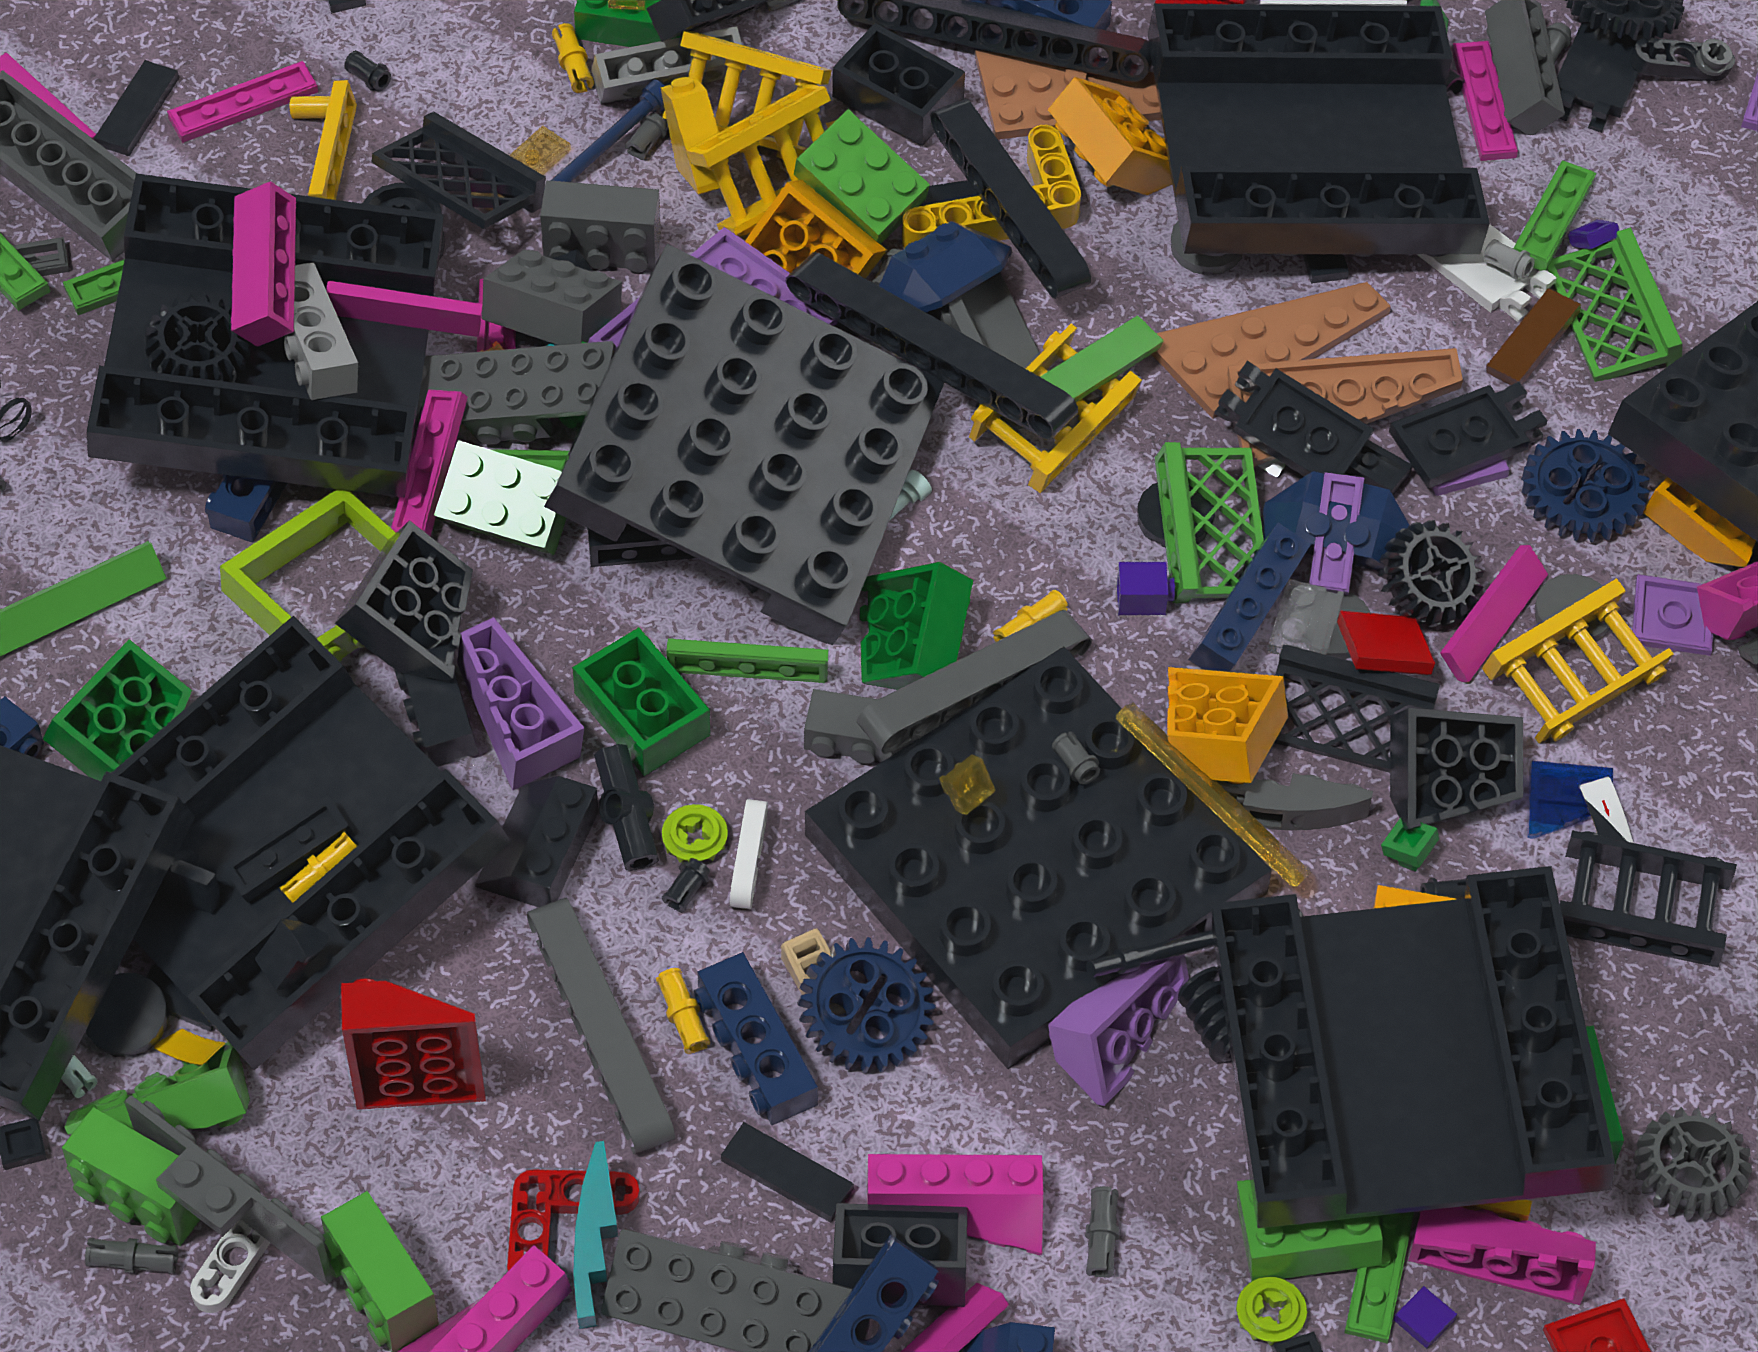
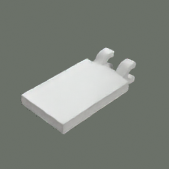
(1489, 283)

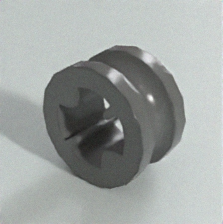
(1719, 50)

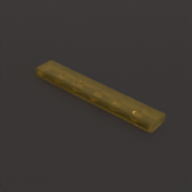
(1214, 796)

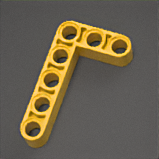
(1053, 183)

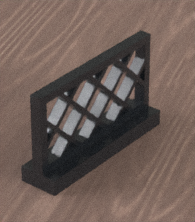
(465, 158)
(1341, 676)

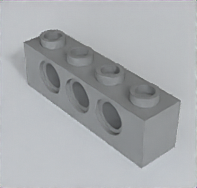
(627, 71)
(318, 342)

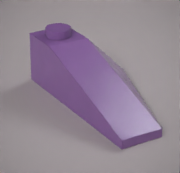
(1107, 1026)

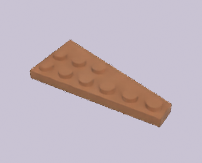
(1023, 90)
(1276, 333)
(1366, 384)

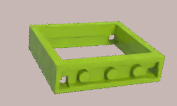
(286, 543)

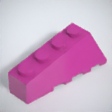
(1731, 603)
(998, 1190)
(1505, 1252)
(504, 1313)

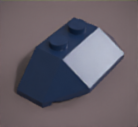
(944, 265)
(1375, 525)

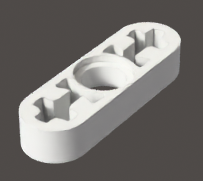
(747, 854)
(208, 1276)

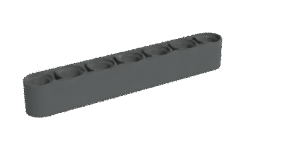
(948, 691)
(602, 1024)

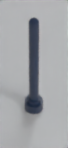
(650, 101)

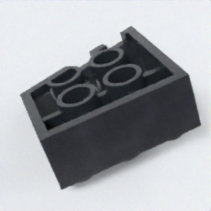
(411, 605)
(1453, 763)

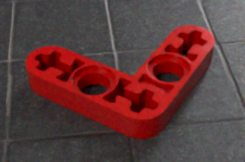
(552, 1200)

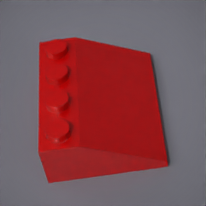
(408, 1047)

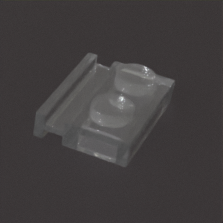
(1305, 618)

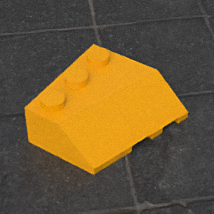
(1112, 137)
(807, 223)
(1698, 526)
(1225, 720)

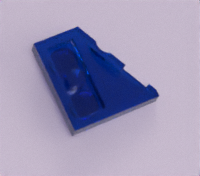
(1556, 795)

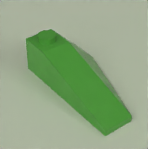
(190, 1098)

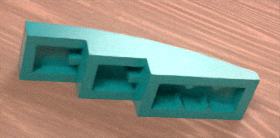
(594, 1222)

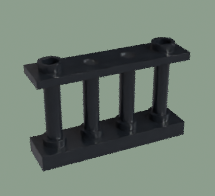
(1639, 933)

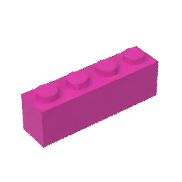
(263, 264)

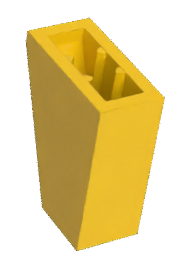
(690, 123)

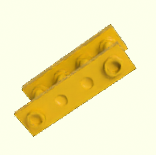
(737, 59)
(744, 138)
(1068, 441)
(1573, 624)

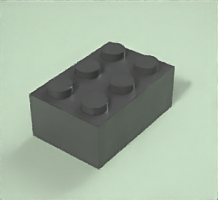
(603, 222)
(550, 298)

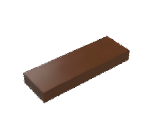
(1533, 338)

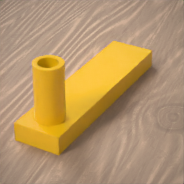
(339, 116)

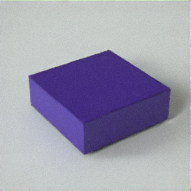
(1593, 234)
(1425, 1317)

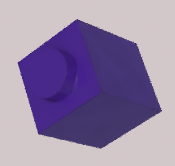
(1144, 588)

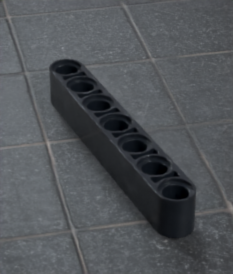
(1010, 198)

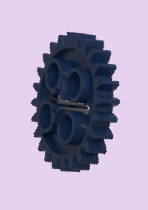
(1563, 466)
(833, 984)

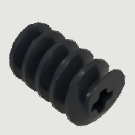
(1204, 1007)

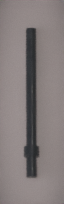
(1129, 958)

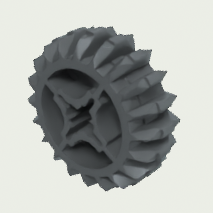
(1686, 1183)

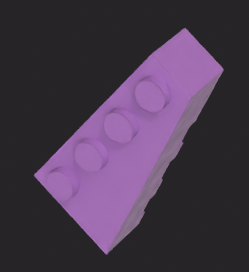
(518, 707)

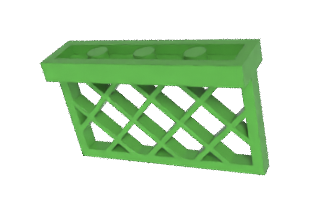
(1647, 305)
(1179, 516)

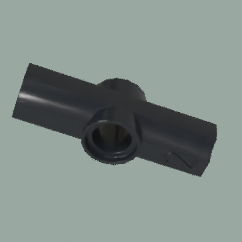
(626, 807)

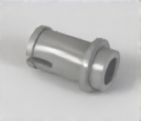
(1509, 259)

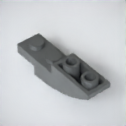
(1304, 804)

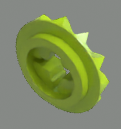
(688, 820)
(1276, 1293)

